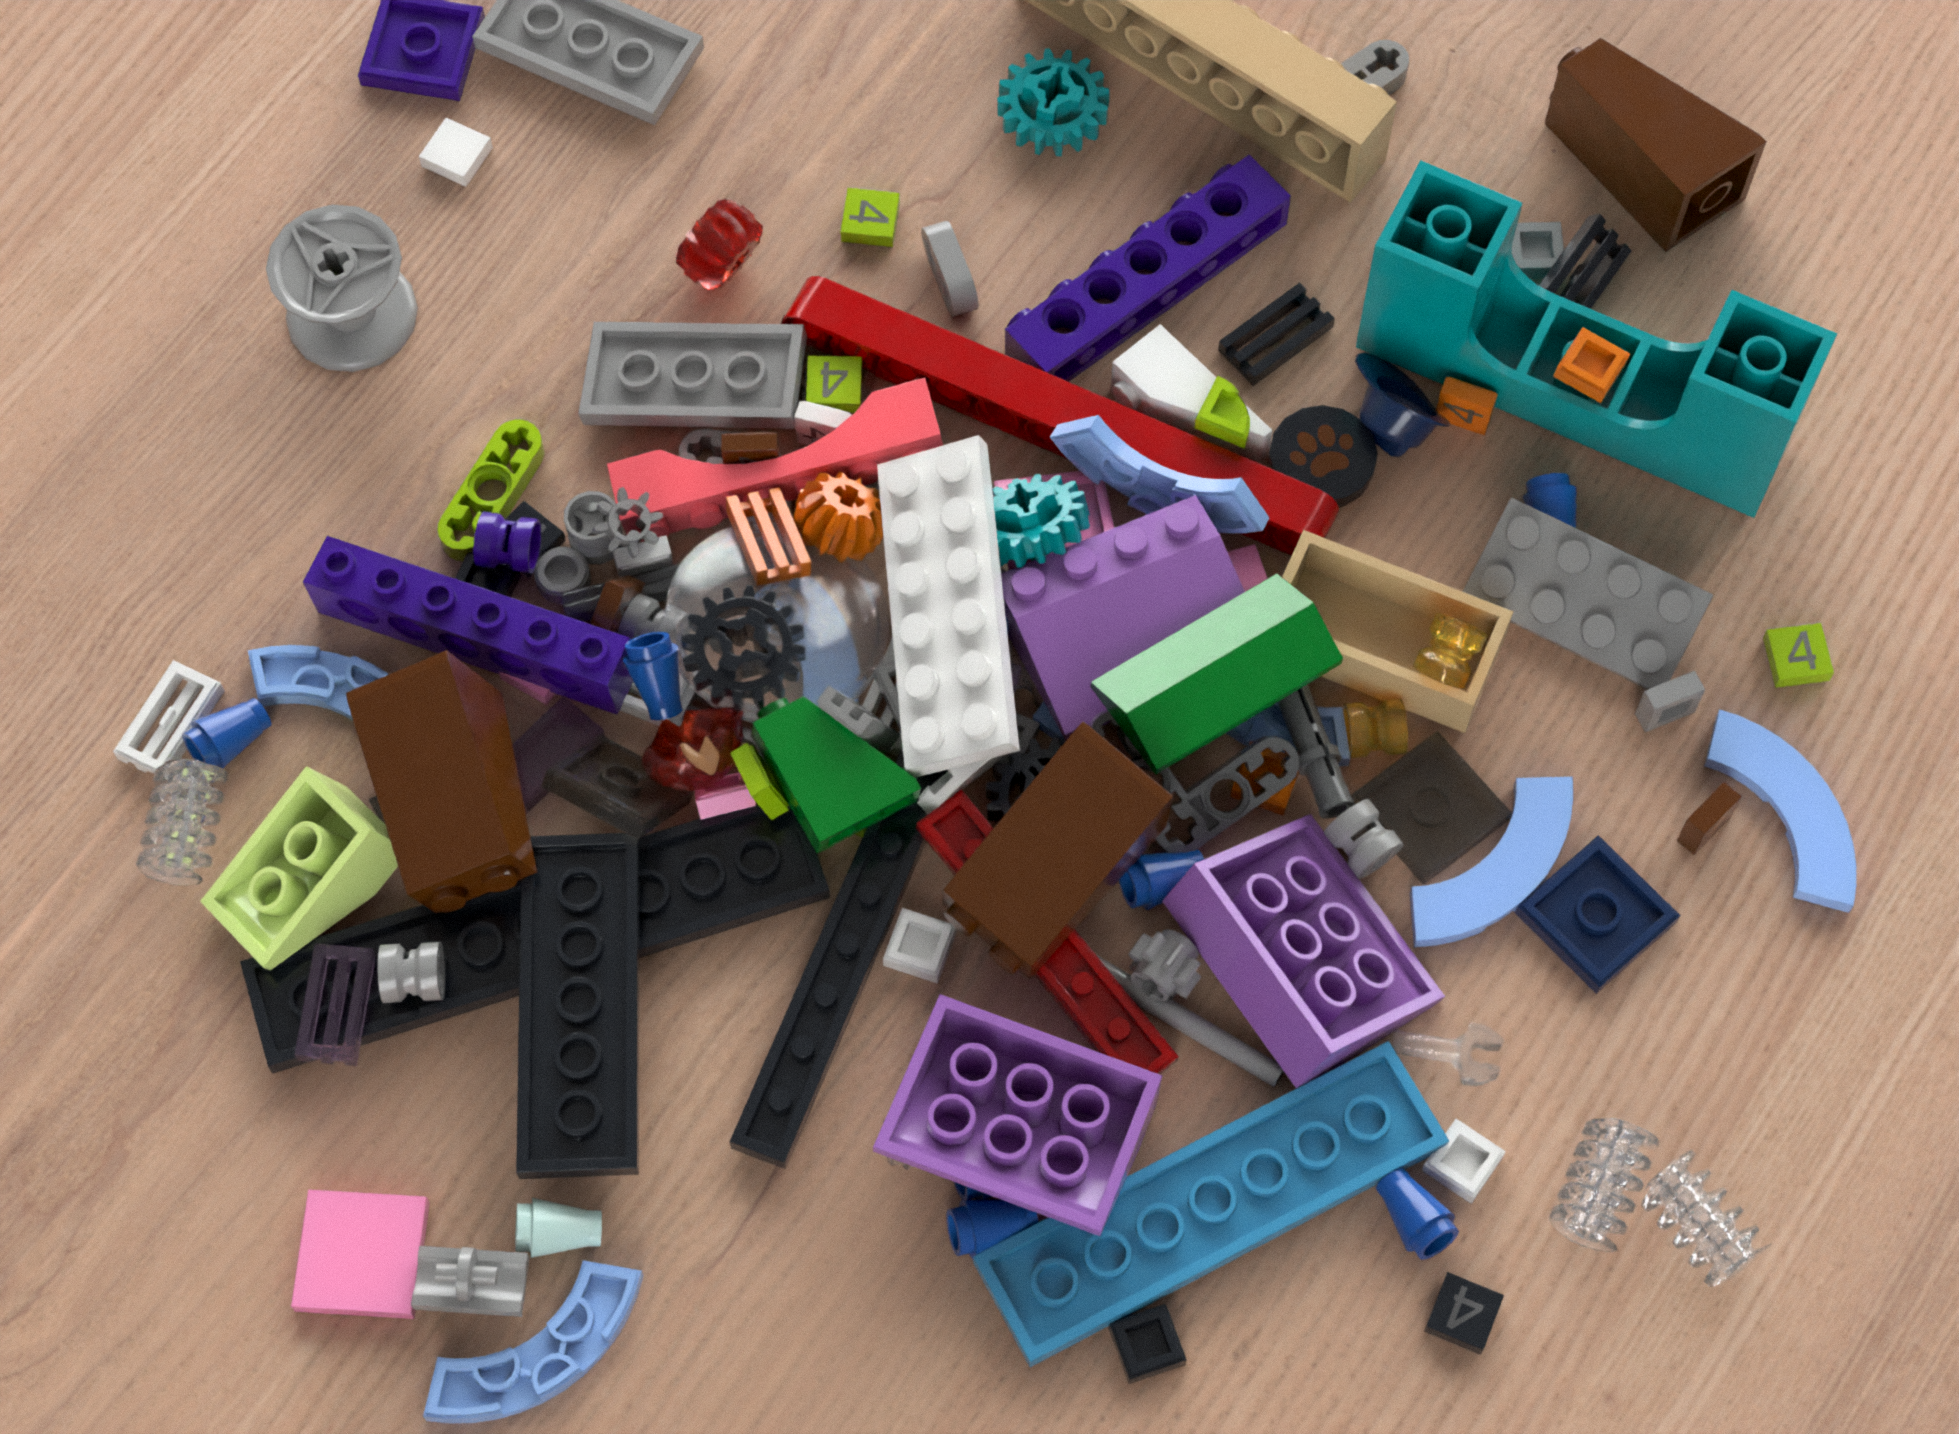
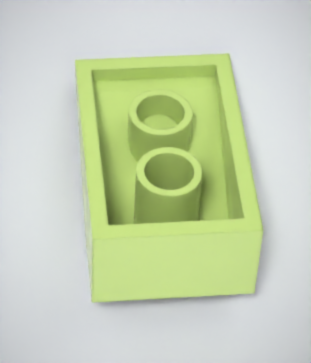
(302, 869)

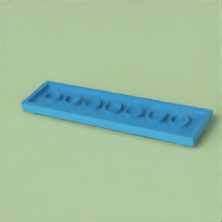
(1212, 1203)

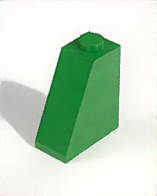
(828, 772)

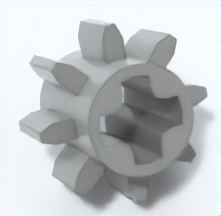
(622, 508)
(1164, 965)

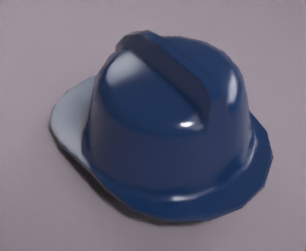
(1395, 407)

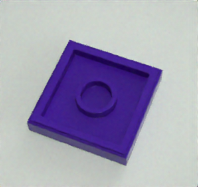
(421, 47)

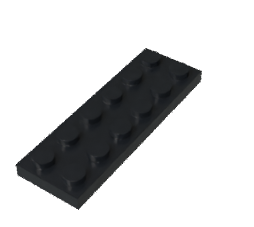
(579, 1008)

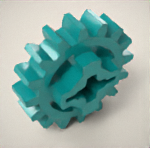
(1053, 102)
(1038, 518)

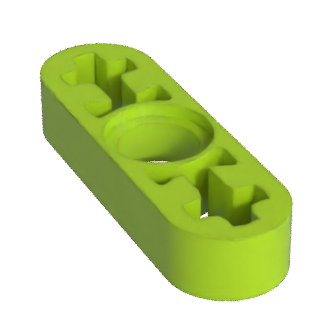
(492, 466)

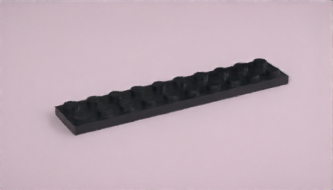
(691, 886)

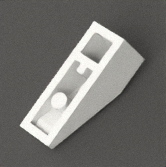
(1171, 386)

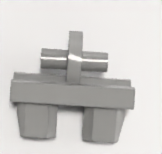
(470, 1281)

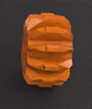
(839, 516)

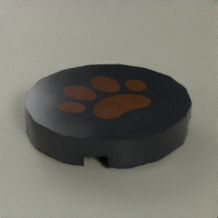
(1325, 451)

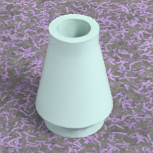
(555, 1228)

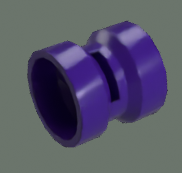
(507, 542)

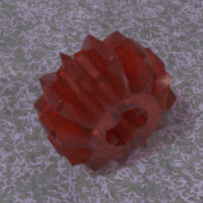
(719, 244)

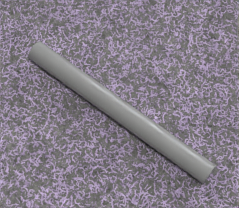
(1202, 1031)

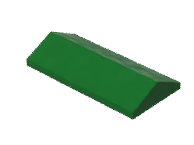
(1218, 672)

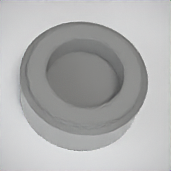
(560, 572)

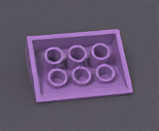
(1113, 602)
(1301, 948)
(1020, 1115)

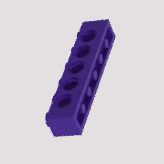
(1178, 270)
(470, 623)

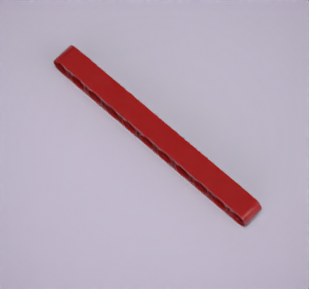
(1033, 401)

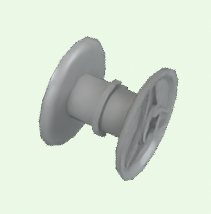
(342, 287)

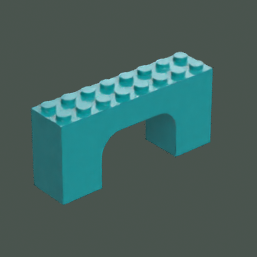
(1695, 414)

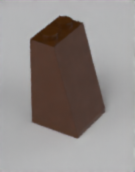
(1651, 141)
(445, 780)
(1057, 852)

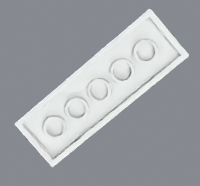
(947, 608)

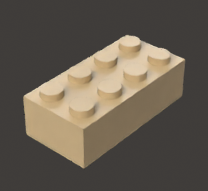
(1383, 620)

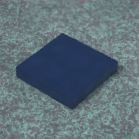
(1597, 914)

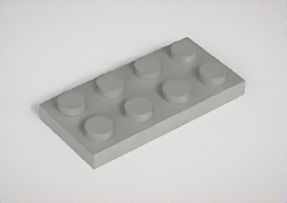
(594, 49)
(693, 375)
(1588, 595)

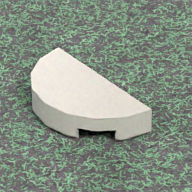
(952, 782)

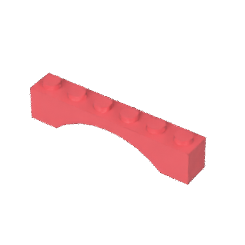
(694, 492)

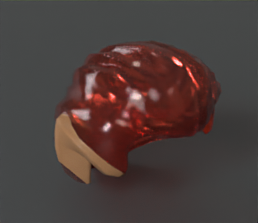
(695, 752)

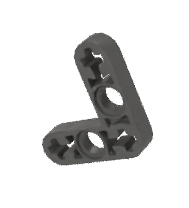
(1196, 799)

